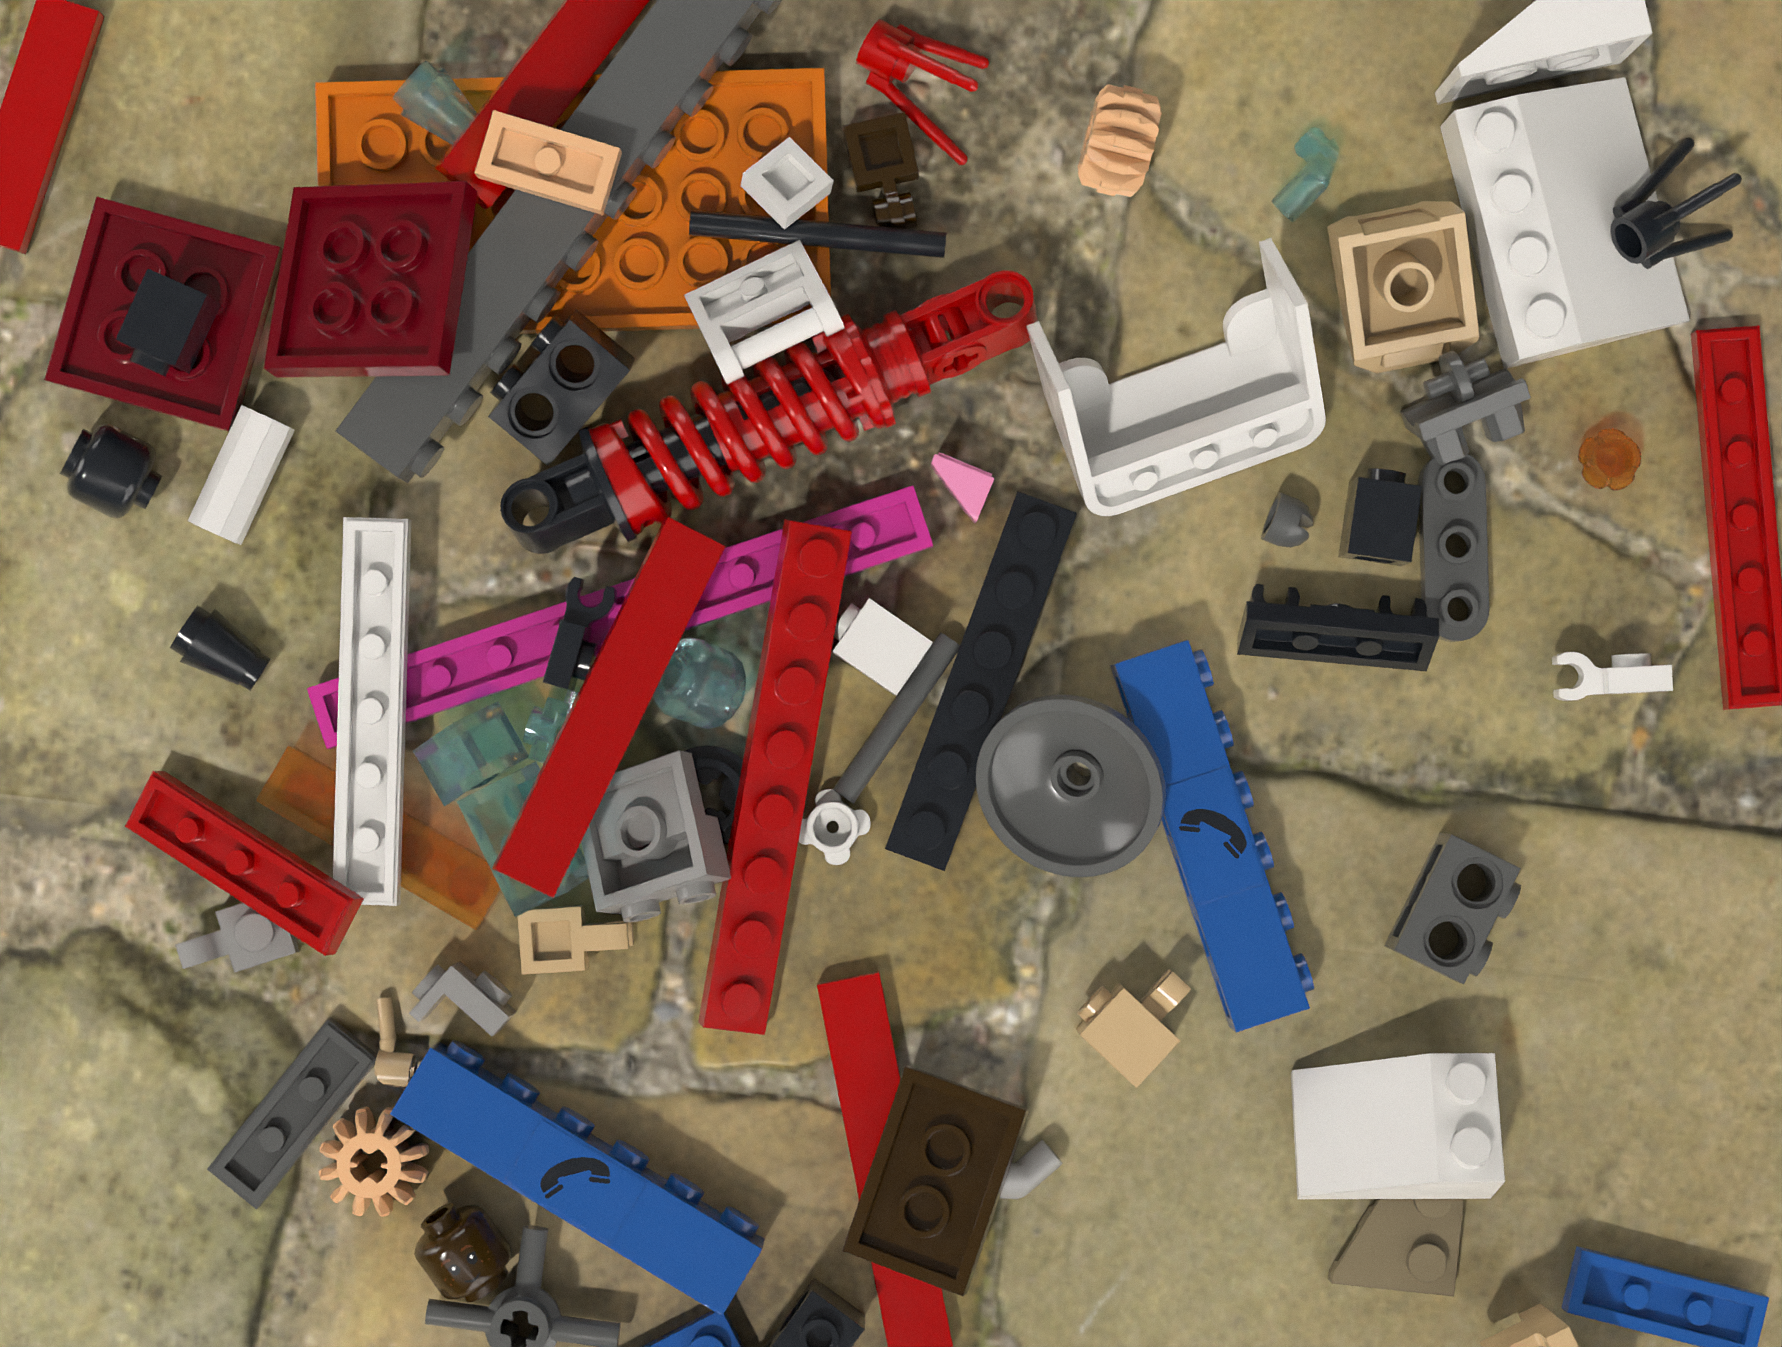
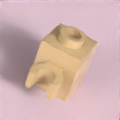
(1130, 1030)

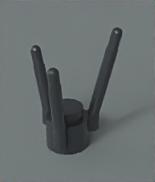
(1647, 228)

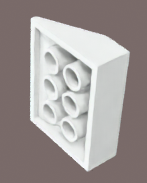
(1539, 214)

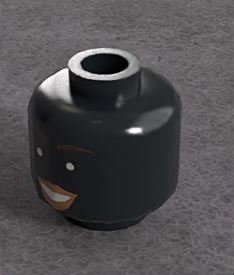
(111, 471)

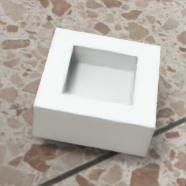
(786, 183)

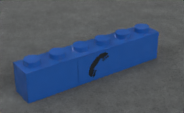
(1212, 839)
(580, 1176)

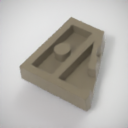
(1404, 1247)

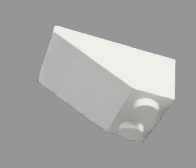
(1549, 43)
(1399, 1128)

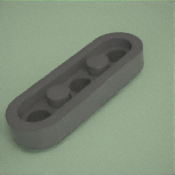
(1440, 573)

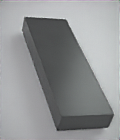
(293, 1113)

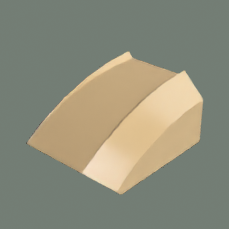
(1405, 284)

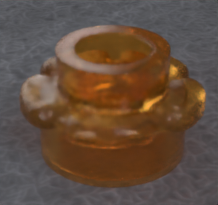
(1626, 457)

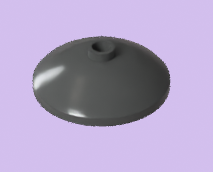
(1053, 812)

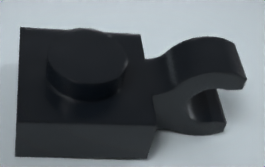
(572, 651)

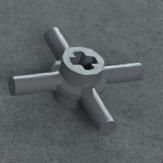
(528, 1297)

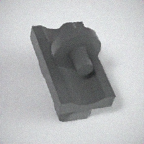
(1462, 397)

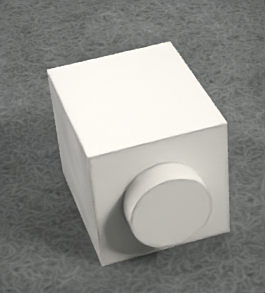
(879, 645)

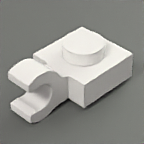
(1628, 675)

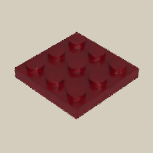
(110, 268)
(371, 280)

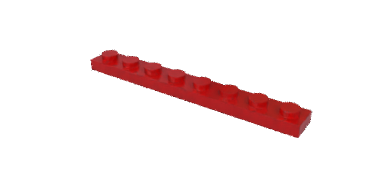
(774, 777)

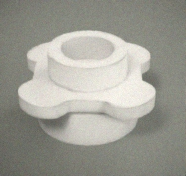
(850, 821)

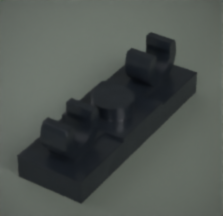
(1338, 632)

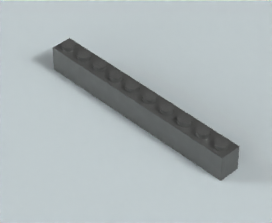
(536, 239)

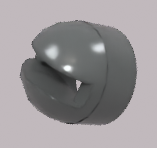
(1286, 521)

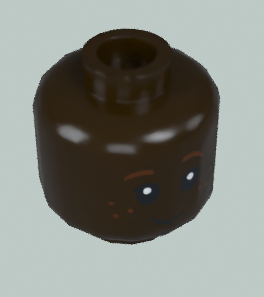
(462, 1252)

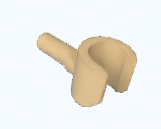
(391, 1067)

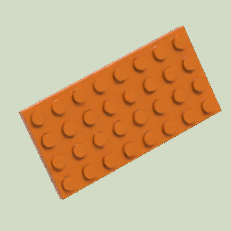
(646, 254)

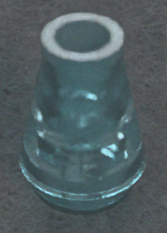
(435, 102)

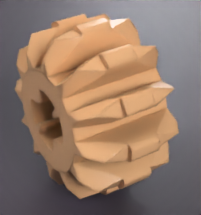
(1119, 140)
(378, 1184)

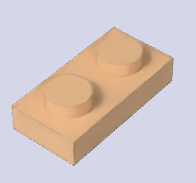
(548, 162)

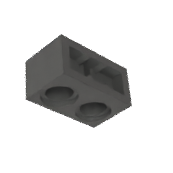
(1438, 900)

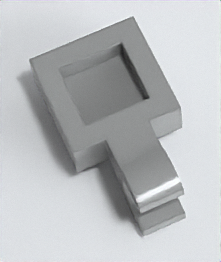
(243, 936)

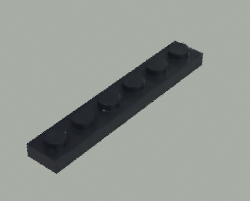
(980, 680)

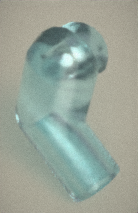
(1313, 178)

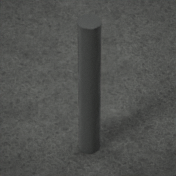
(897, 717)

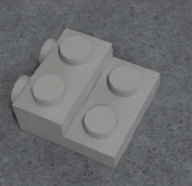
(653, 841)

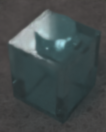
(471, 753)

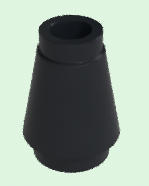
(219, 648)

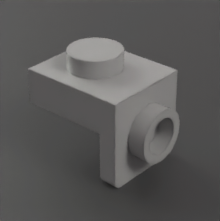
(478, 996)

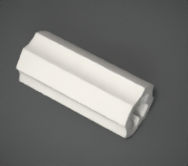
(241, 475)

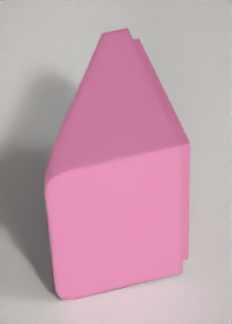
(964, 482)

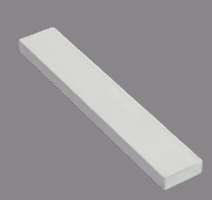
(372, 708)

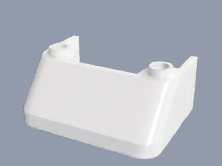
(1195, 414)

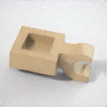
(560, 939)

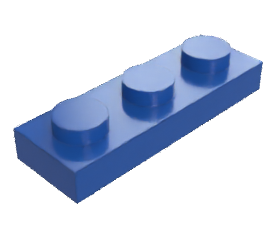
(1663, 1301)

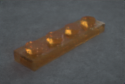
(431, 862)

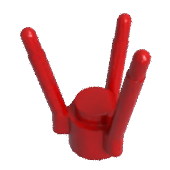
(895, 53)

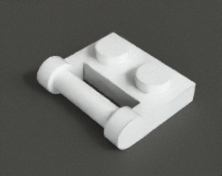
(757, 297)

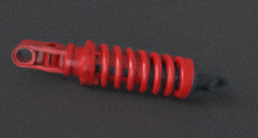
(763, 417)

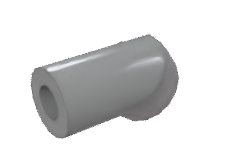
(1030, 1171)

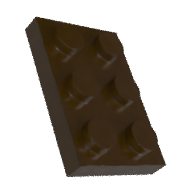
(935, 1180)

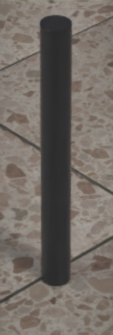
(818, 234)

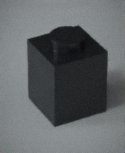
(167, 324)
(1380, 518)

